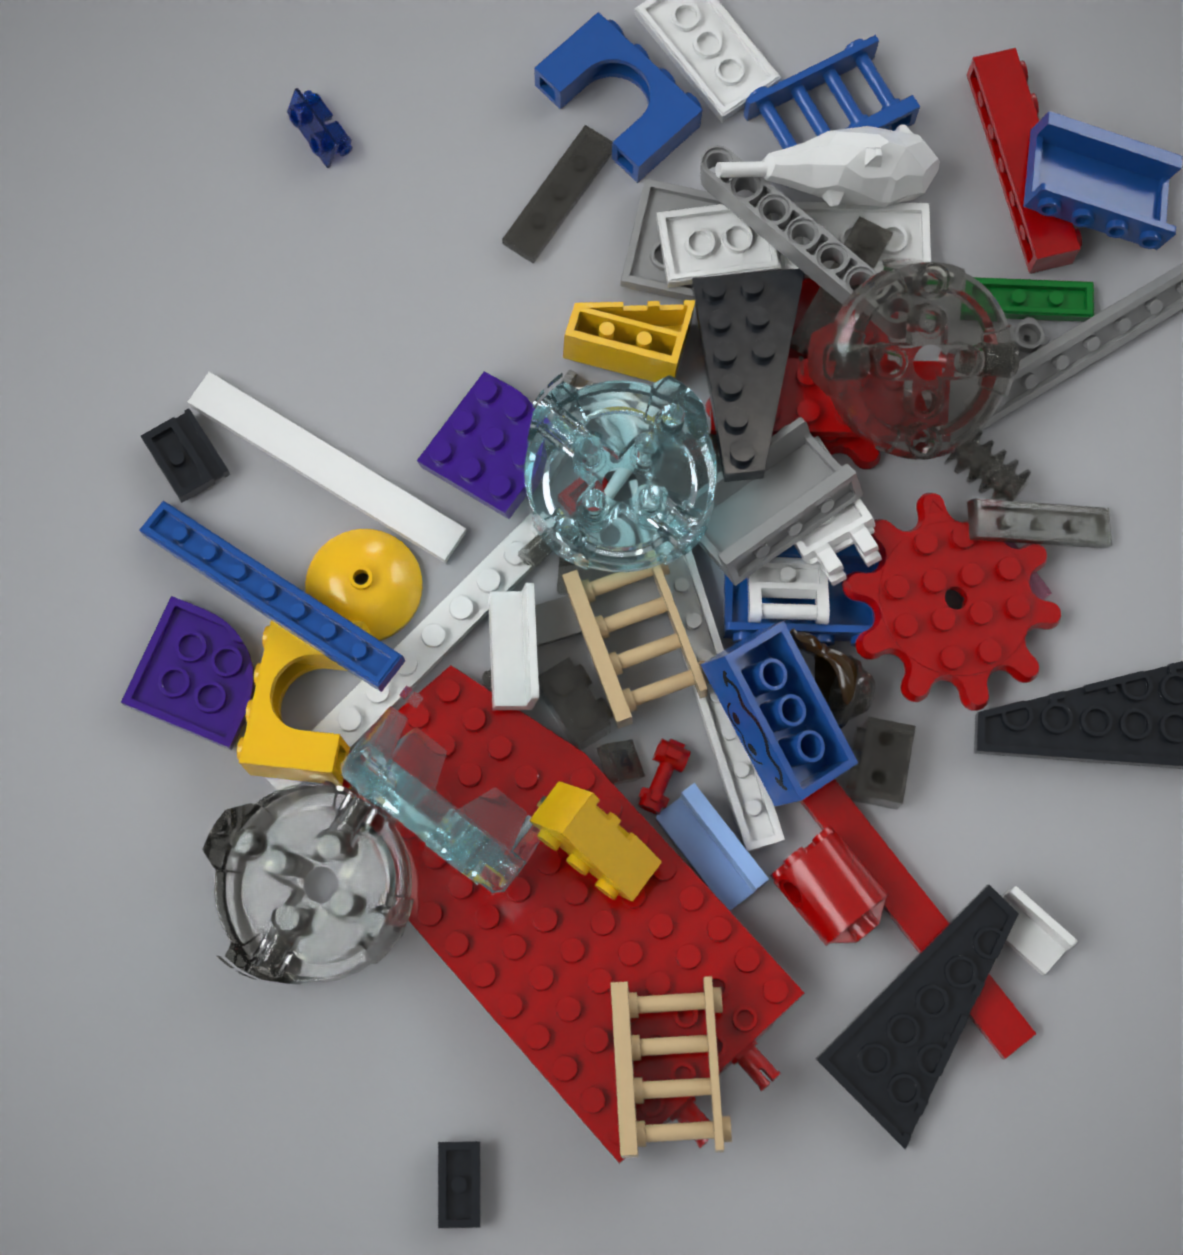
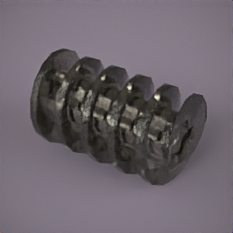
(989, 469)

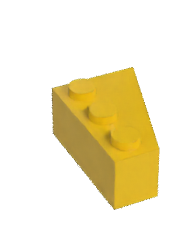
(630, 338)
(594, 841)

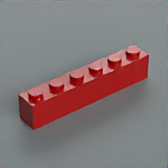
(1007, 118)

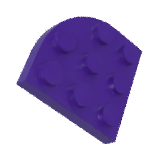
(484, 445)
(194, 675)

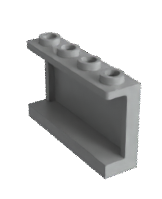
(768, 515)

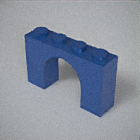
(602, 52)

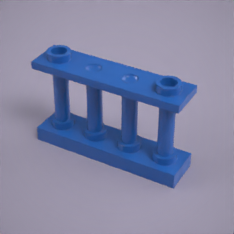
(856, 54)

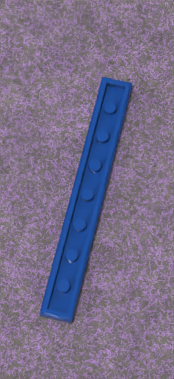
(273, 596)

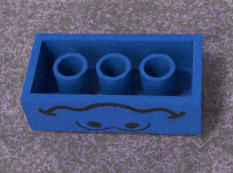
(779, 714)

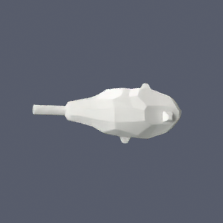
(849, 166)

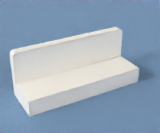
(513, 649)

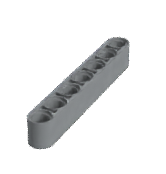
(783, 232)

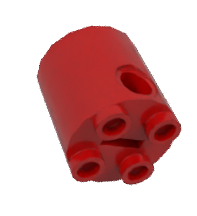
(831, 889)

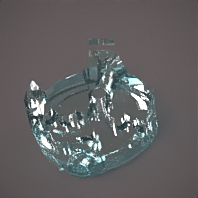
(629, 425)
(482, 839)

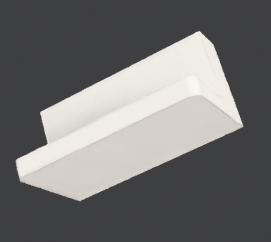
(1035, 933)

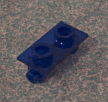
(308, 115)

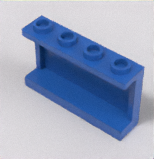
(1100, 180)
(846, 616)

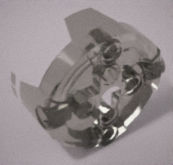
(871, 349)
(260, 874)

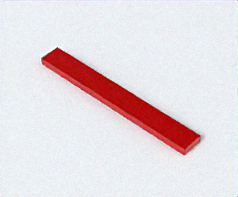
(913, 909)

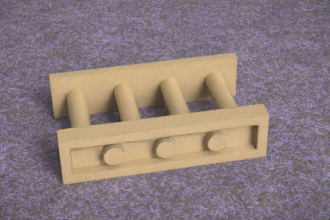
(611, 664)
(634, 1091)

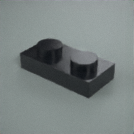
(459, 1185)

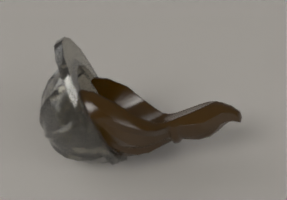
(840, 678)

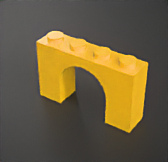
(269, 744)

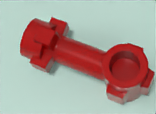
(671, 757)

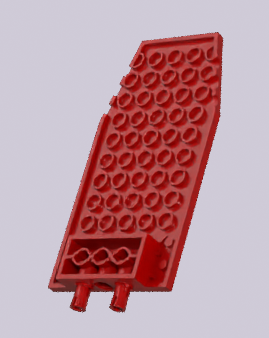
(556, 943)

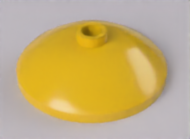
(393, 586)

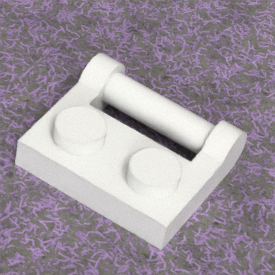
(788, 579)

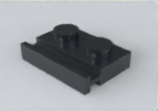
(185, 455)

